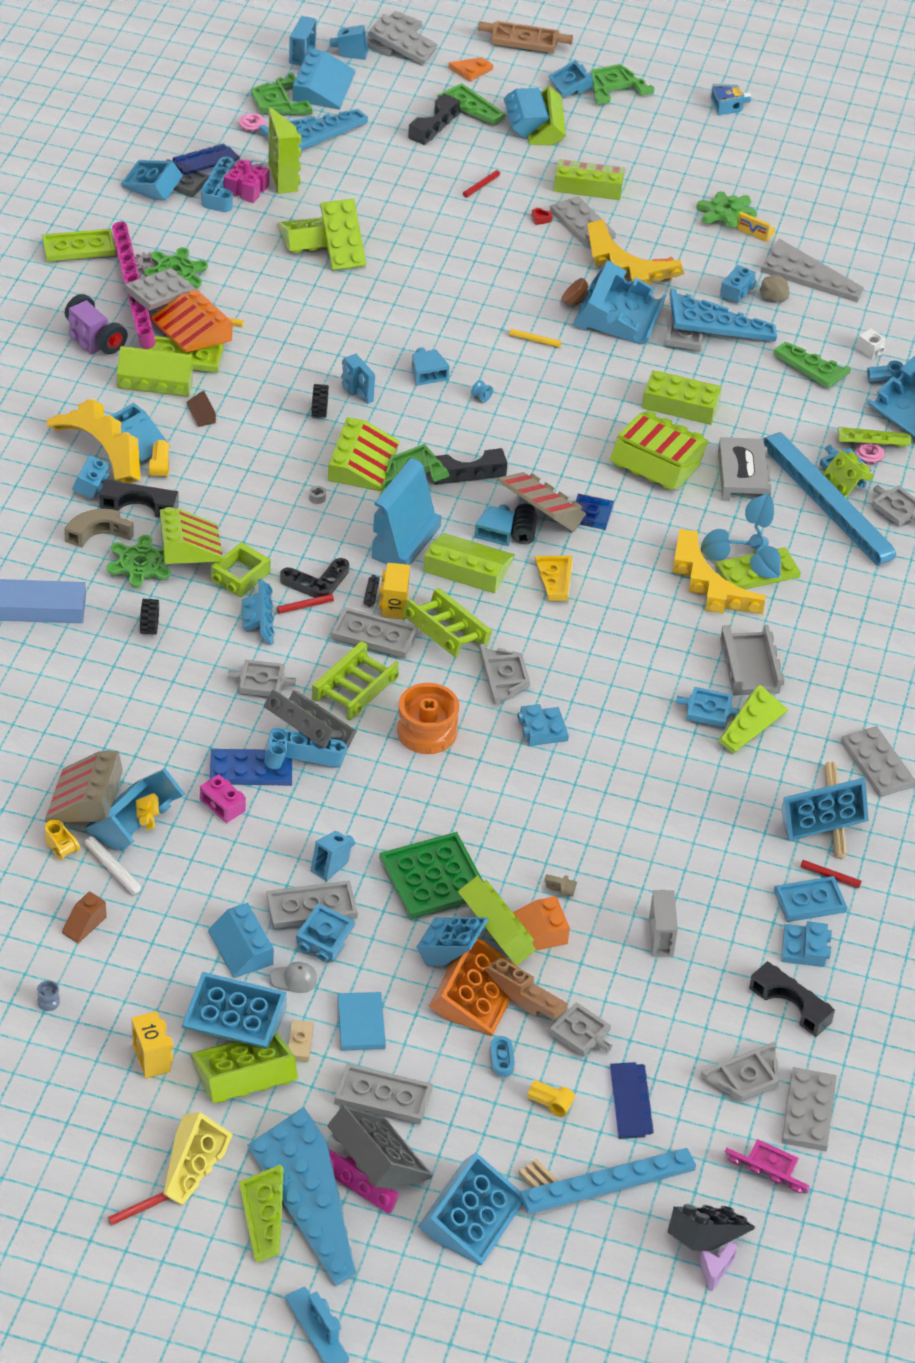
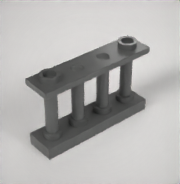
(309, 718)

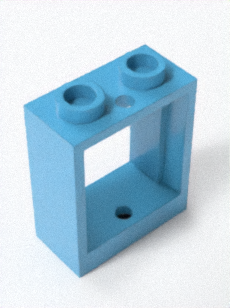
(302, 39)

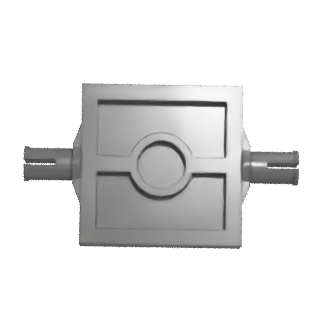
(895, 504)
(261, 677)
(581, 1030)

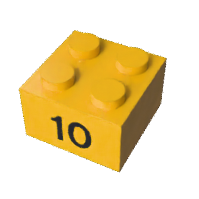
(394, 590)
(152, 1044)

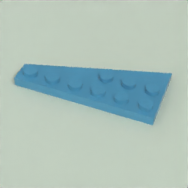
(320, 129)
(716, 319)

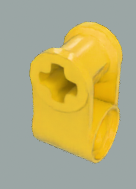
(60, 839)

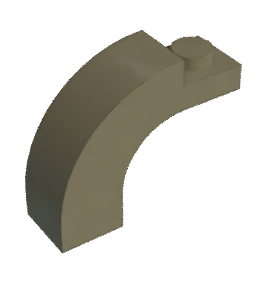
(97, 522)

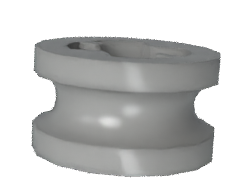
(317, 494)

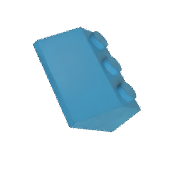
(525, 110)
(242, 941)

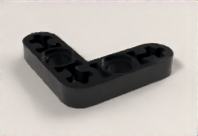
(318, 587)

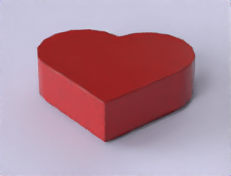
(540, 216)

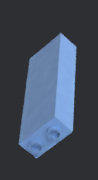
(42, 601)

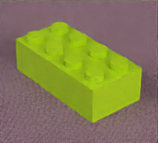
(681, 397)
(501, 921)

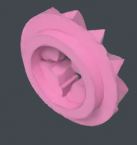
(251, 122)
(867, 448)

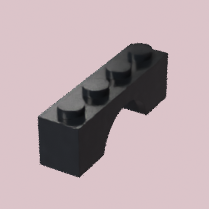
(424, 129)
(490, 465)
(117, 494)
(773, 983)

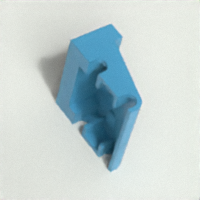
(619, 306)
(897, 399)
(404, 517)

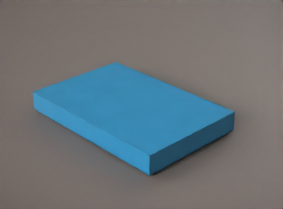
(810, 899)
(361, 1021)

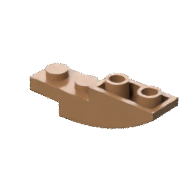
(522, 990)

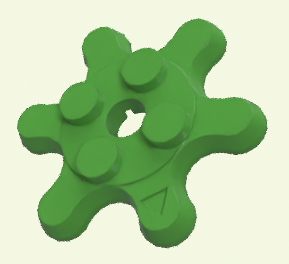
(716, 208)
(178, 262)
(129, 559)

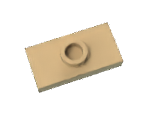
(301, 1039)

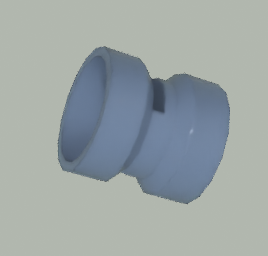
(48, 995)

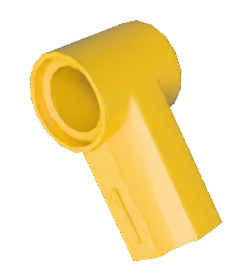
(159, 463)
(555, 1099)

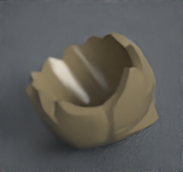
(774, 288)

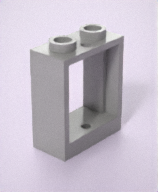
(663, 923)

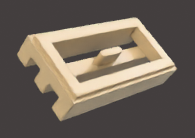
(539, 1172)

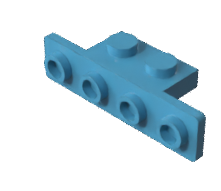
(258, 611)
(318, 1324)

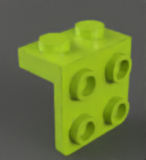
(846, 472)

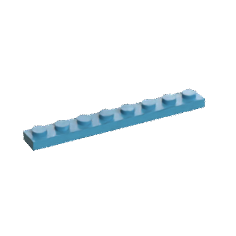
(607, 1180)

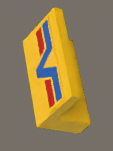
(755, 227)

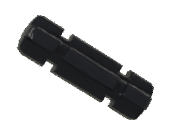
(371, 590)

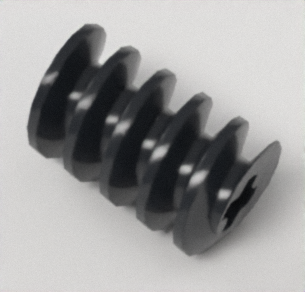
(524, 524)

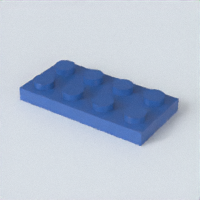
(248, 767)

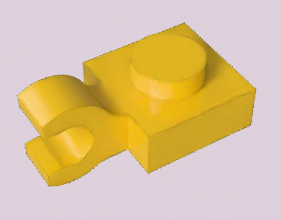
(146, 810)

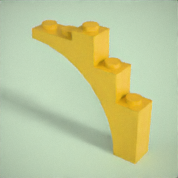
(648, 271)
(121, 447)
(705, 580)

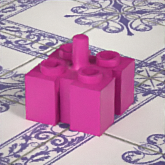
(247, 180)

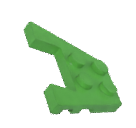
(614, 78)
(275, 97)
(424, 456)

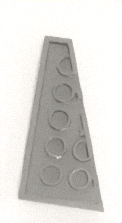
(807, 271)

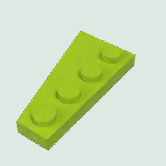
(263, 1211)

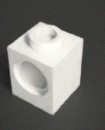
(871, 344)

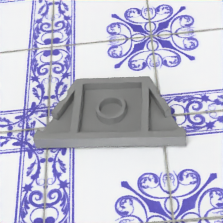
(504, 672)
(746, 1074)

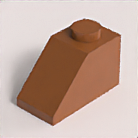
(85, 917)

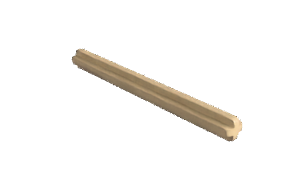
(838, 834)

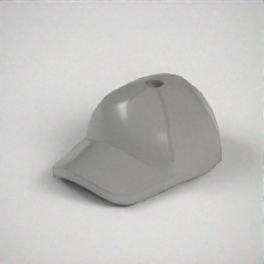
(296, 977)

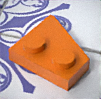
(471, 68)

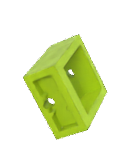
(256, 561)

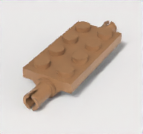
(524, 36)

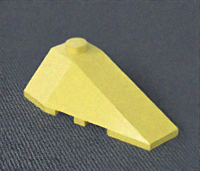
(195, 1150)

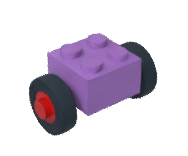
(91, 327)

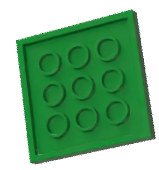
(430, 873)

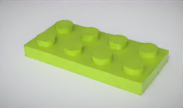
(343, 234)
(78, 244)
(203, 359)
(739, 571)

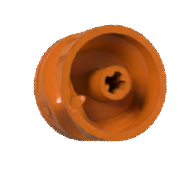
(428, 718)

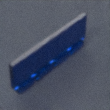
(203, 158)
(631, 1100)

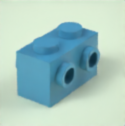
(738, 284)
(91, 476)

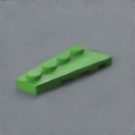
(475, 104)
(812, 365)

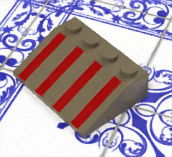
(545, 499)
(86, 789)

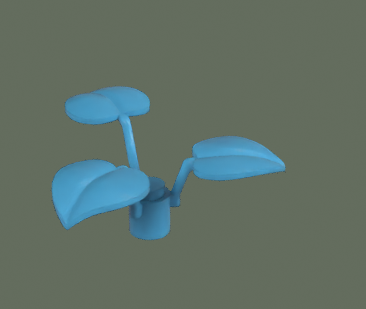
(767, 560)

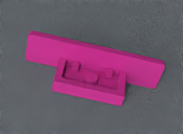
(772, 1162)
(350, 1176)

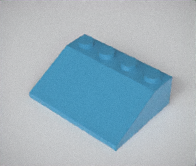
(322, 80)
(825, 809)
(235, 1010)
(472, 1210)

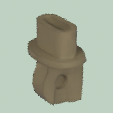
(561, 884)

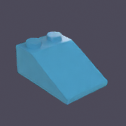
(153, 178)

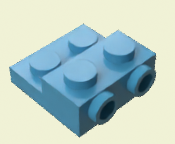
(571, 79)
(358, 378)
(542, 725)
(324, 933)
(806, 944)

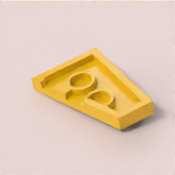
(555, 575)

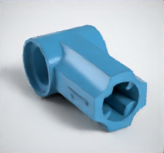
(884, 373)

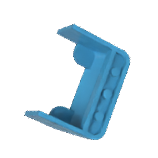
(123, 819)

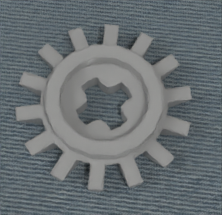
(140, 261)

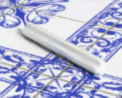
(112, 865)

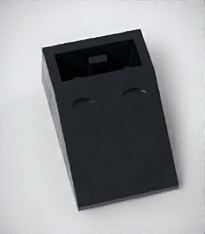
(707, 1226)

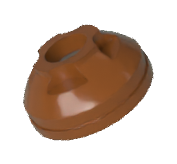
(576, 292)

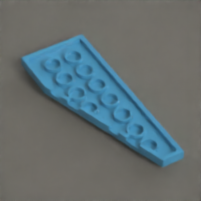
(309, 1188)

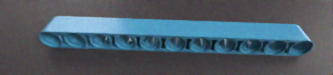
(829, 499)

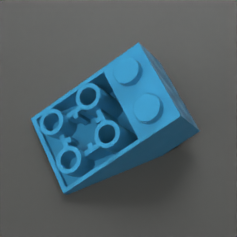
(139, 424)
(449, 938)

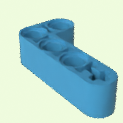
(213, 192)
(298, 746)

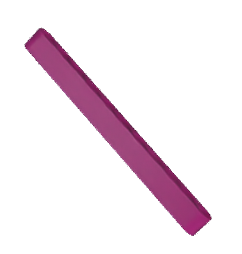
(130, 274)

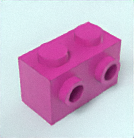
(222, 798)

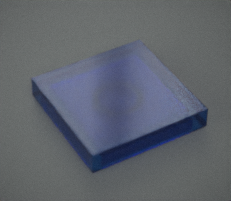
(596, 509)

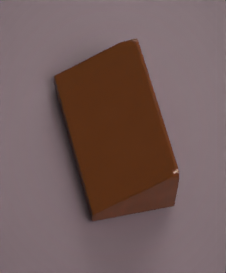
(202, 409)

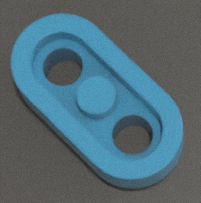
(502, 1058)

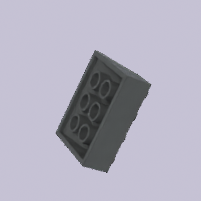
(377, 1149)

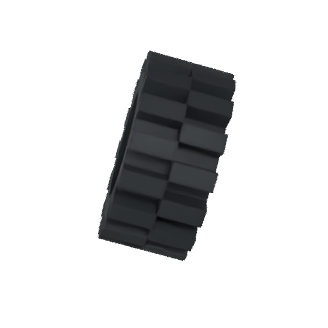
(320, 400)
(149, 616)

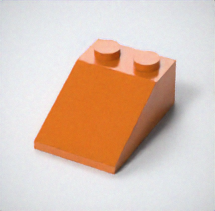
(544, 922)

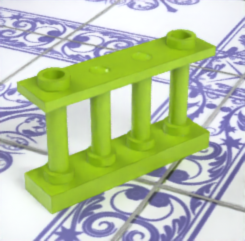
(453, 612)
(348, 666)

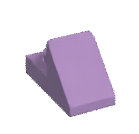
(716, 1266)

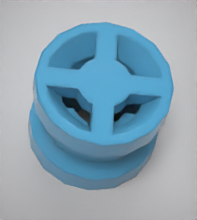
(482, 391)

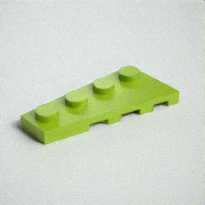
(849, 434)
(754, 716)

